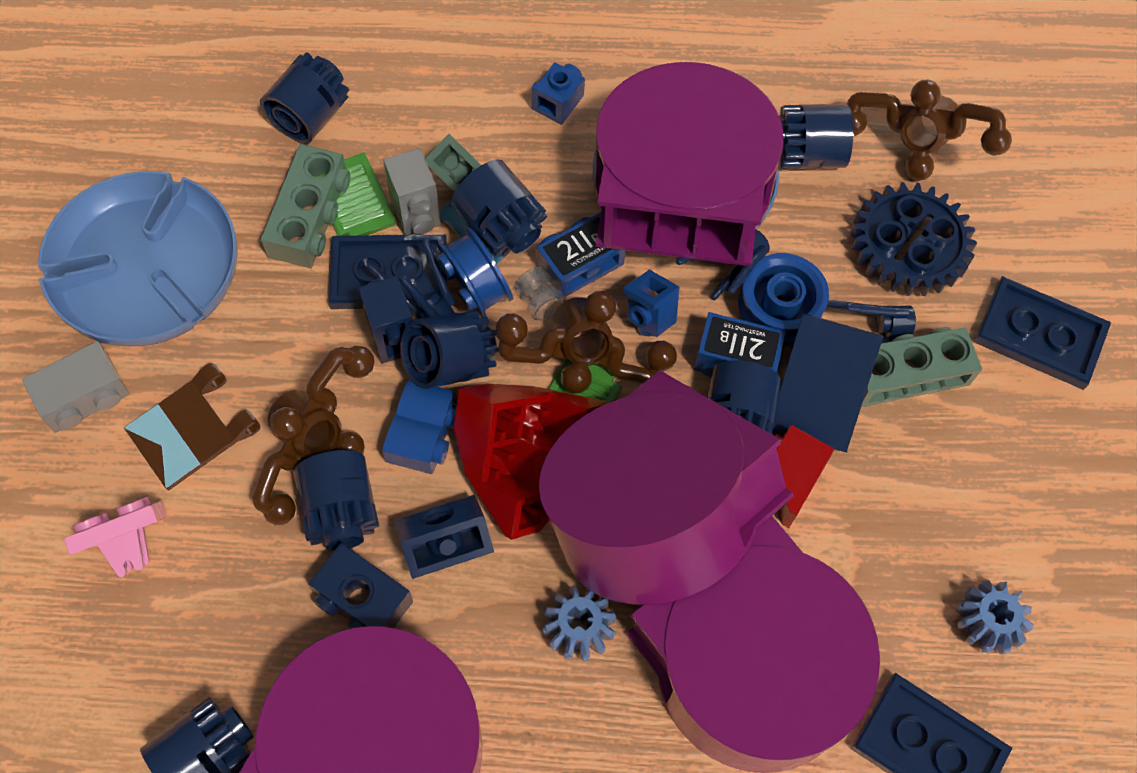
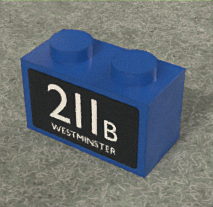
(574, 258)
(737, 339)

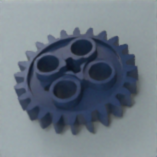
(942, 258)

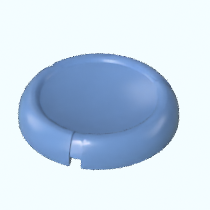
(138, 258)

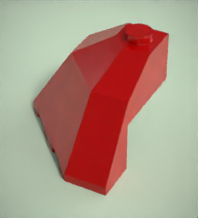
(504, 442)

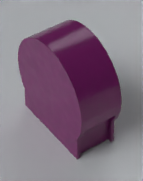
(686, 163)
(659, 492)
(765, 658)
(368, 706)

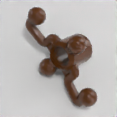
(943, 111)
(593, 348)
(308, 428)

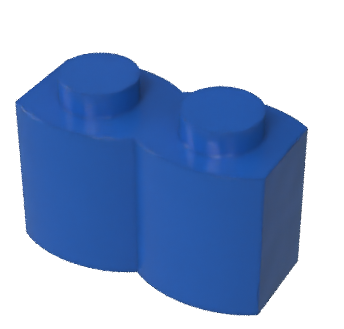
(420, 428)

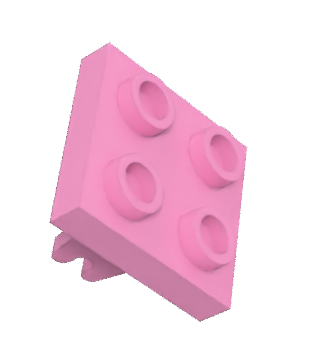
(120, 538)

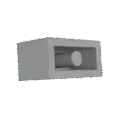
(412, 192)
(75, 387)

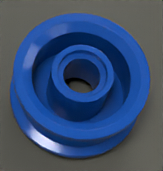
(474, 271)
(791, 279)

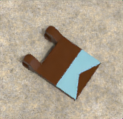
(186, 431)

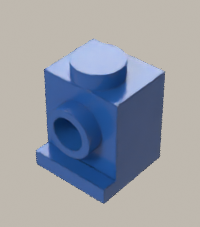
(558, 92)
(651, 313)

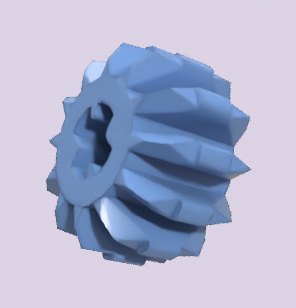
(982, 622)
(578, 638)

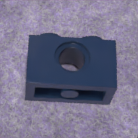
(386, 315)
(444, 536)
(348, 572)

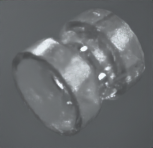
(539, 293)

